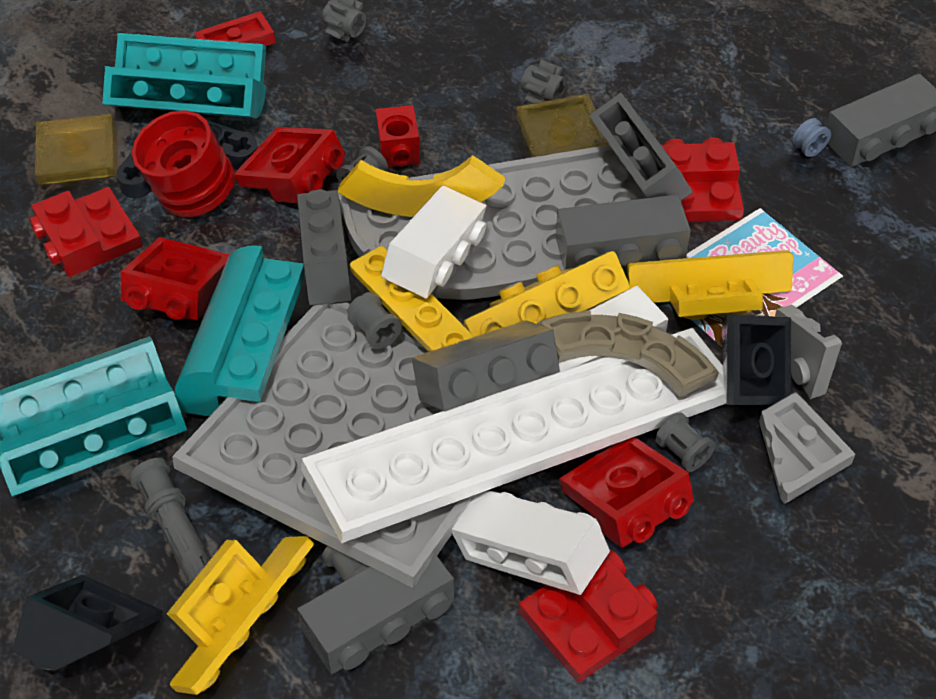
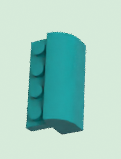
(186, 76)
(239, 332)
(85, 415)

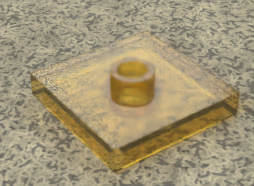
(559, 125)
(75, 149)

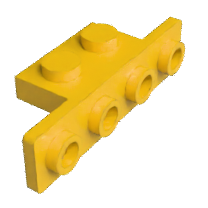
(714, 282)
(553, 294)
(419, 315)
(226, 603)

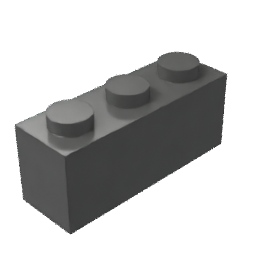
(883, 120)
(639, 149)
(631, 228)
(323, 247)
(485, 365)
(372, 611)

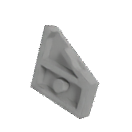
(811, 354)
(801, 447)

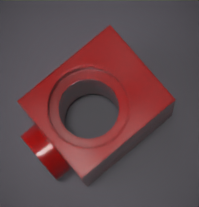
(398, 136)

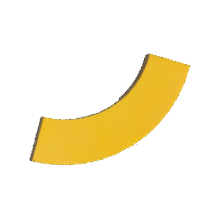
(406, 197)

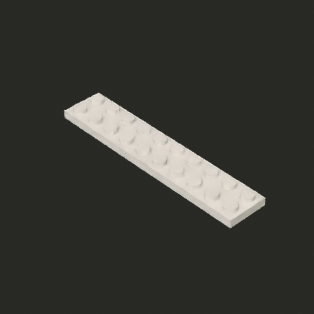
(496, 441)

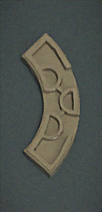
(633, 340)

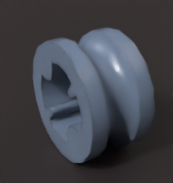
(811, 137)

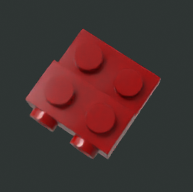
(292, 162)
(712, 175)
(83, 230)
(172, 278)
(629, 490)
(593, 626)

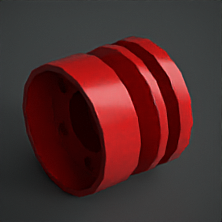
(183, 163)

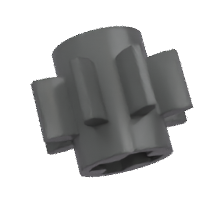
(344, 18)
(543, 82)

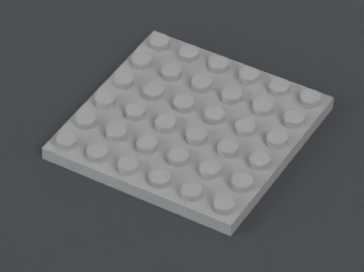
(319, 396)

